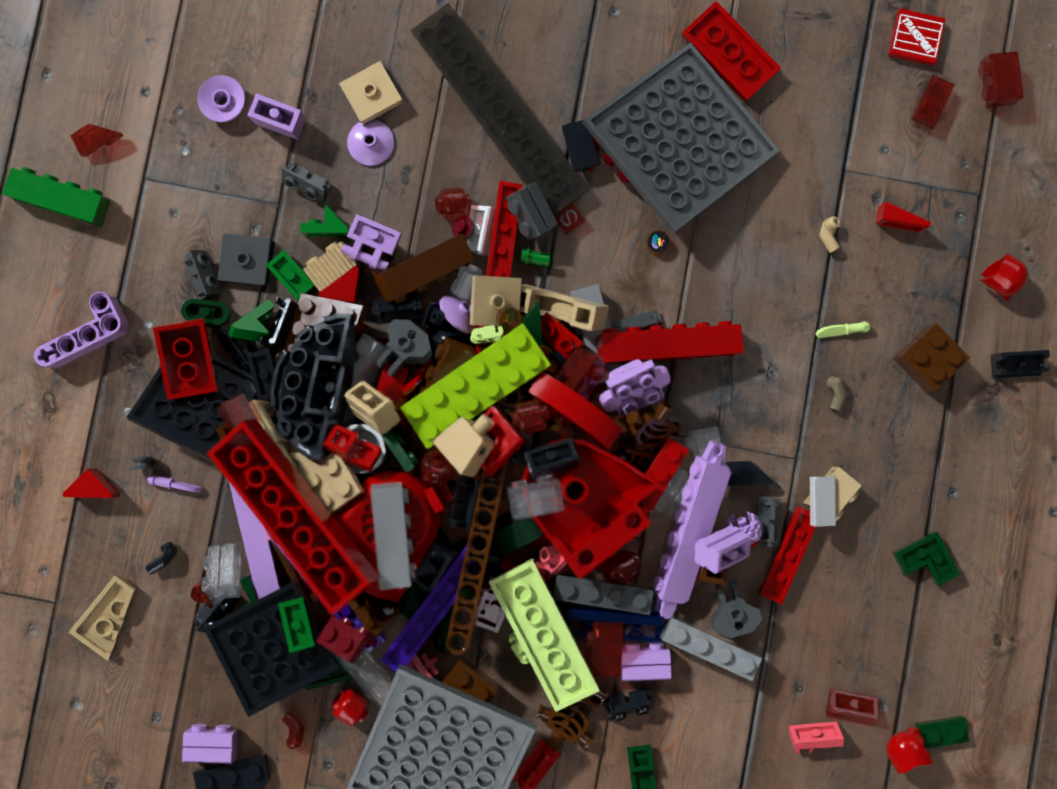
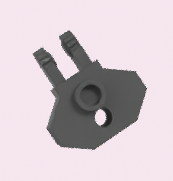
(406, 344)
(732, 611)

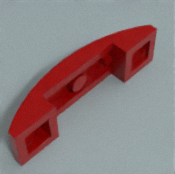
(576, 409)

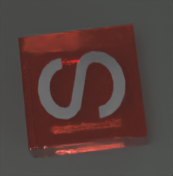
(569, 219)

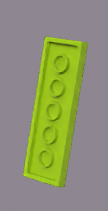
(476, 384)

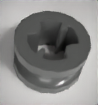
(142, 463)

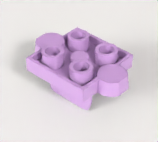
(634, 387)

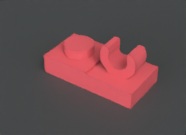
(816, 736)

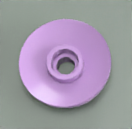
(216, 89)
(378, 150)
(457, 313)

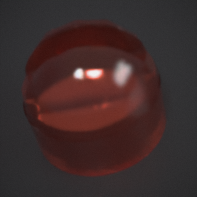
(197, 595)

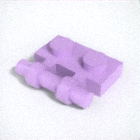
(374, 235)

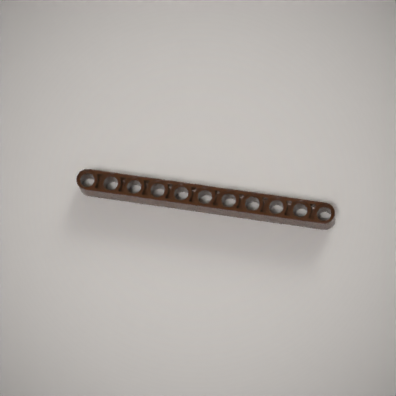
(473, 554)

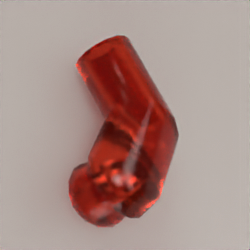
(296, 731)

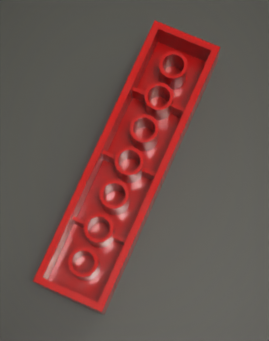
(293, 515)

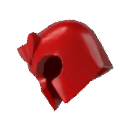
(1006, 276)
(907, 750)

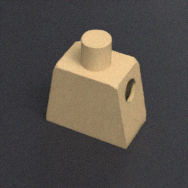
(466, 444)

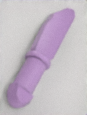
(169, 483)

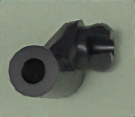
(162, 561)

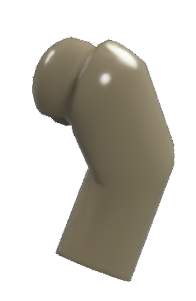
(840, 392)

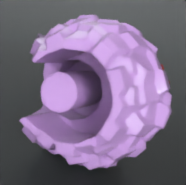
(752, 527)

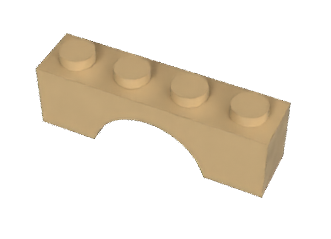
(571, 309)

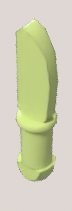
(837, 330)

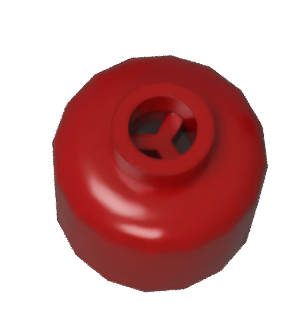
(350, 707)

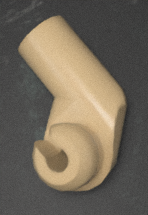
(827, 233)

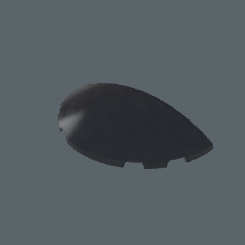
(312, 384)

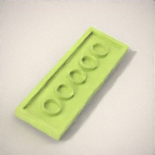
(544, 635)

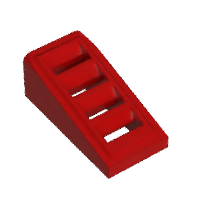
(896, 217)

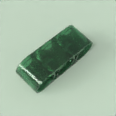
(516, 535)

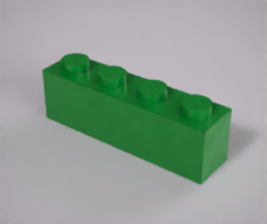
(55, 196)

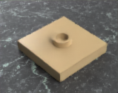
(371, 92)
(490, 296)

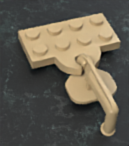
(329, 479)

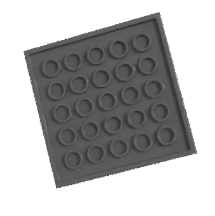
(681, 137)
(439, 739)

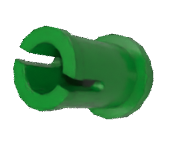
(535, 258)

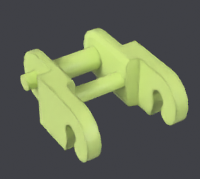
(486, 334)
(517, 648)

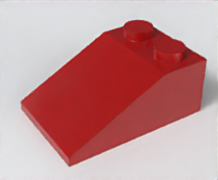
(185, 358)

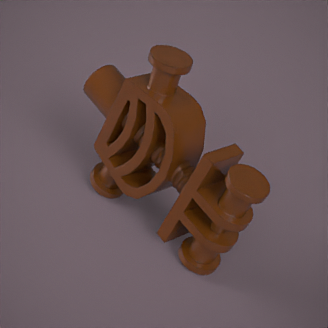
(655, 429)
(561, 726)

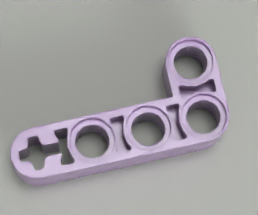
(80, 335)

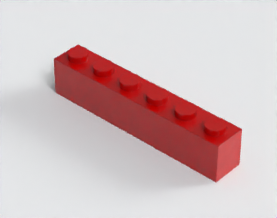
(669, 344)

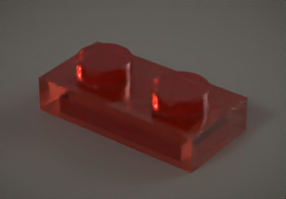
(932, 101)

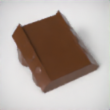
(375, 613)

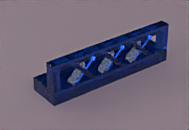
(616, 616)

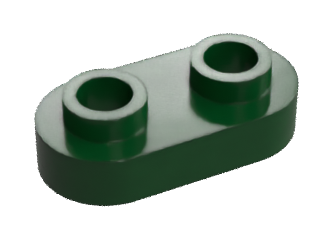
(207, 310)

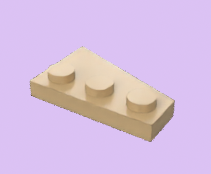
(104, 617)

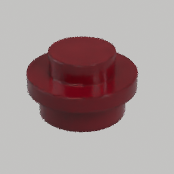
(463, 225)

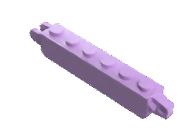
(692, 522)

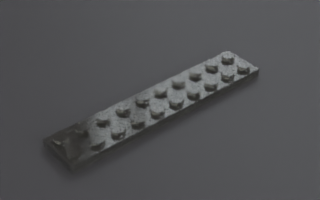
(498, 108)

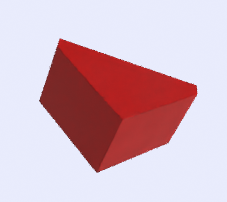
(345, 287)
(91, 485)

